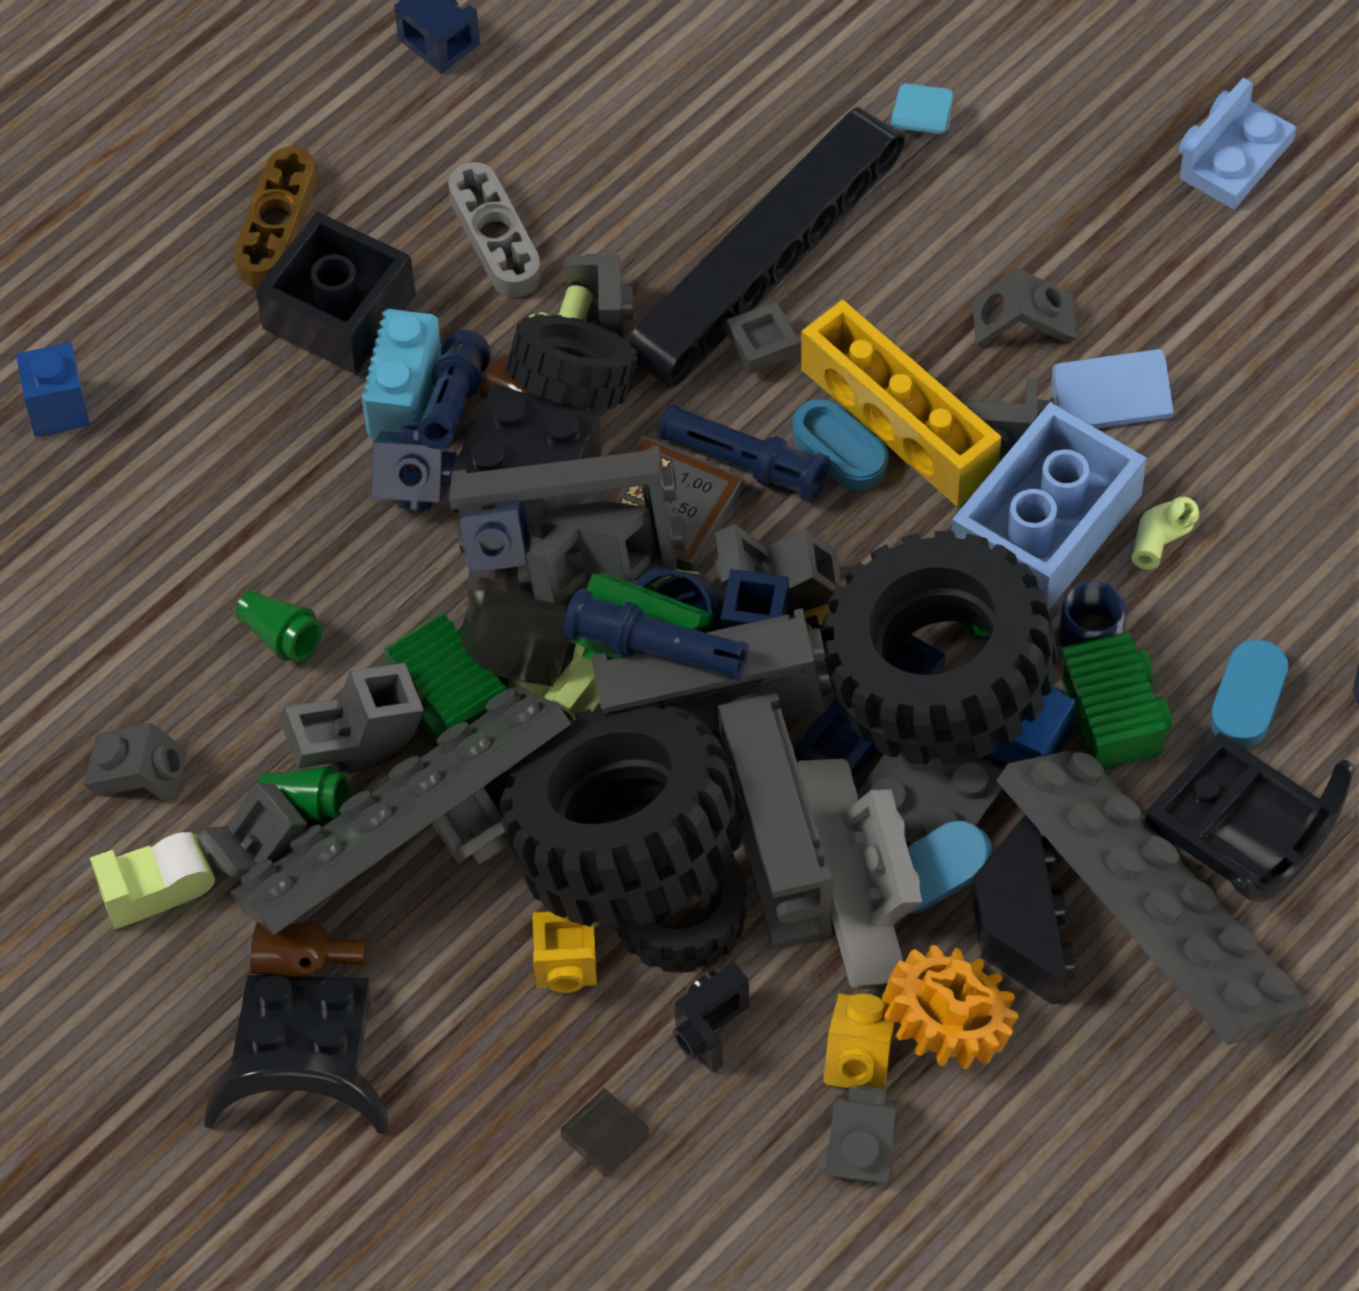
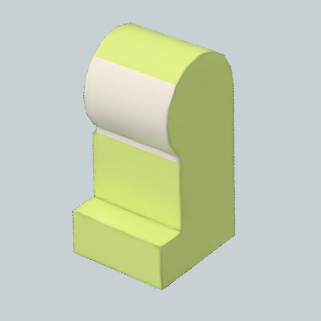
(152, 878)

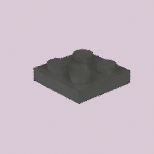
(937, 792)

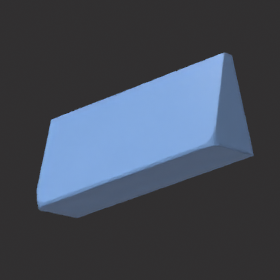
(1114, 388)

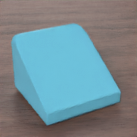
(922, 108)

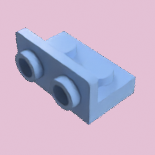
(1233, 146)

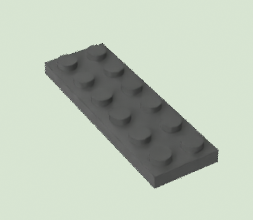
(399, 809)
(1154, 895)

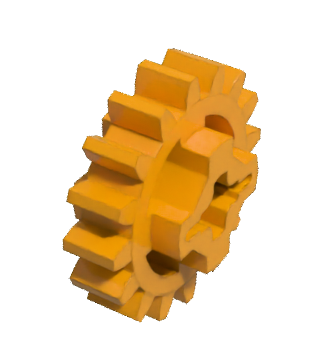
(949, 1006)

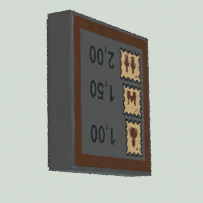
(703, 500)

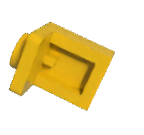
(563, 953)
(858, 1042)

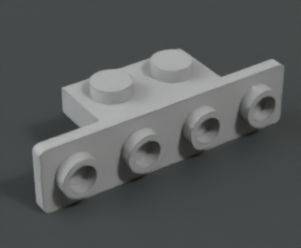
(868, 868)

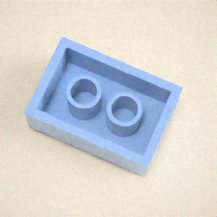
(1055, 497)

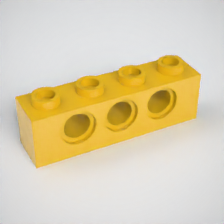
(899, 402)

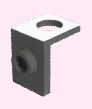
(1027, 301)

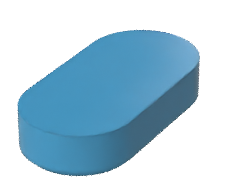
(855, 453)
(1249, 692)
(948, 860)

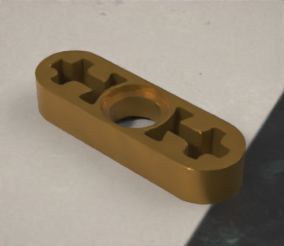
(268, 196)

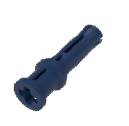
(455, 379)
(768, 459)
(629, 630)

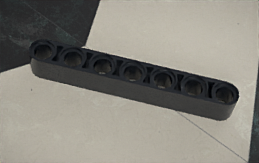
(765, 245)

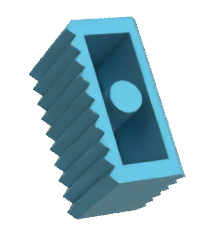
(400, 371)

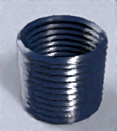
(1087, 599)

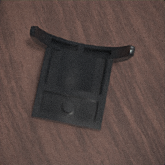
(1247, 817)
(300, 1039)

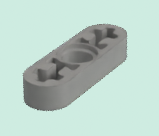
(493, 251)

